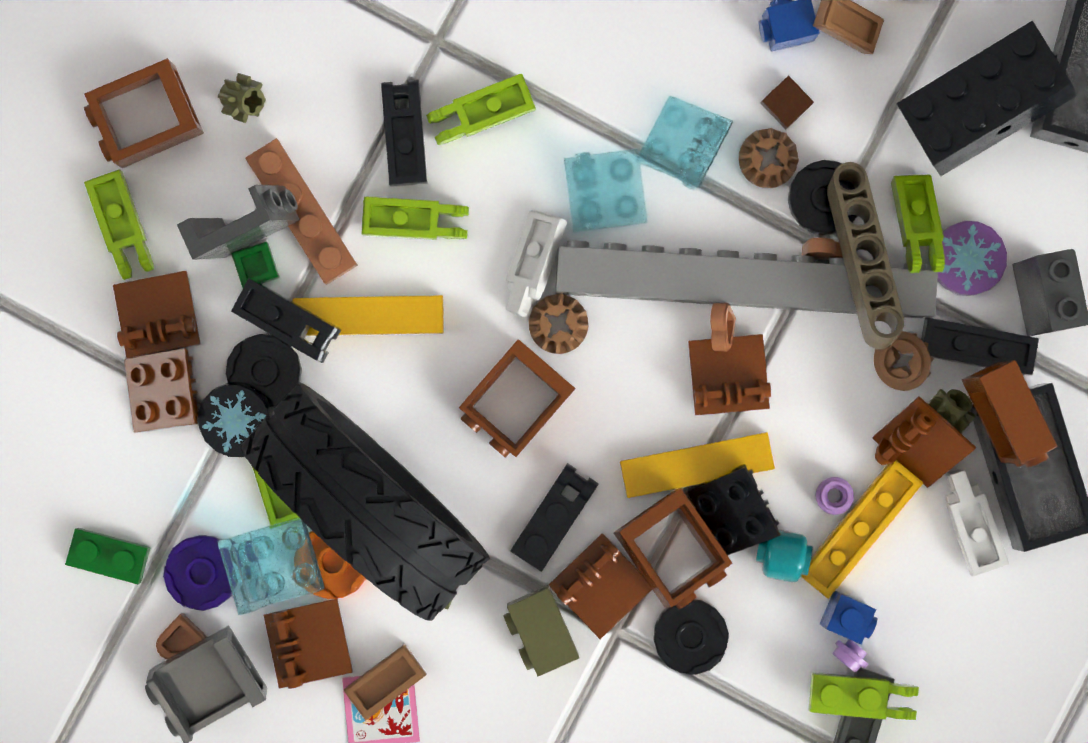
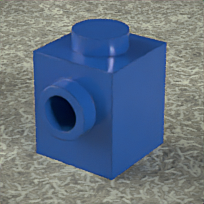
(788, 24)
(849, 618)

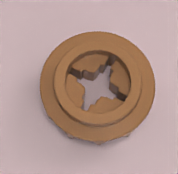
(772, 175)
(562, 341)
(902, 377)

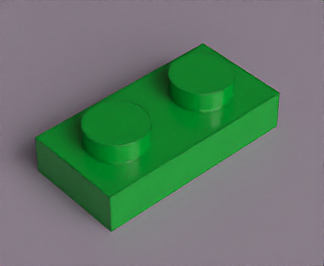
(107, 556)

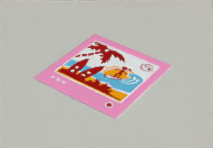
(391, 724)

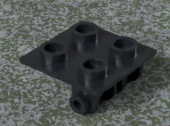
(735, 510)

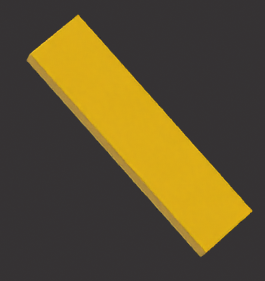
(378, 314)
(695, 464)
(861, 528)

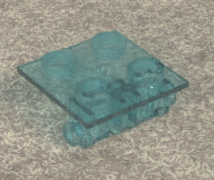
(684, 141)
(605, 190)

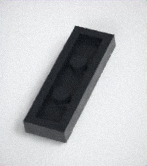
(978, 345)

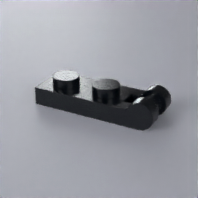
(404, 134)
(284, 319)
(553, 518)

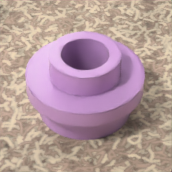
(846, 495)
(850, 655)

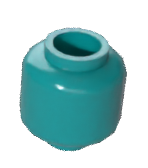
(785, 556)

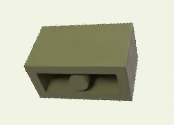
(541, 630)

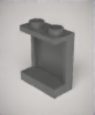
(213, 239)
(1051, 292)
(204, 684)

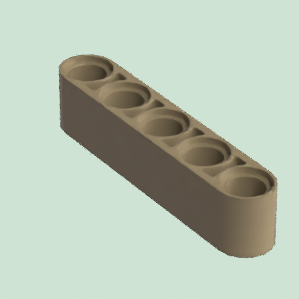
(862, 272)

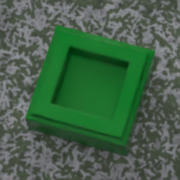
(255, 263)

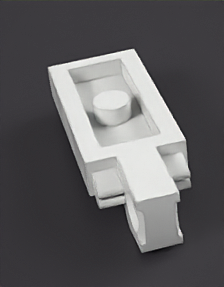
(533, 261)
(974, 525)

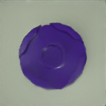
(197, 573)

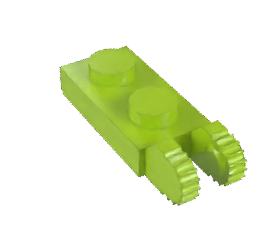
(484, 108)
(409, 218)
(118, 220)
(918, 220)
(858, 697)

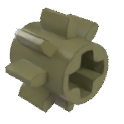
(241, 98)
(953, 407)

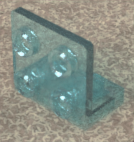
(270, 565)

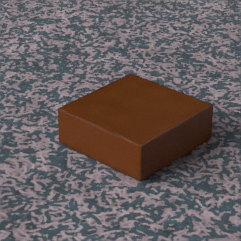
(787, 102)

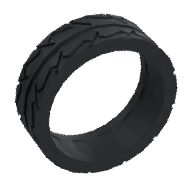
(363, 503)

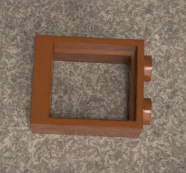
(180, 102)
(540, 368)
(1010, 414)
(710, 574)

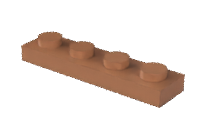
(314, 228)

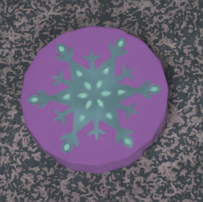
(972, 258)

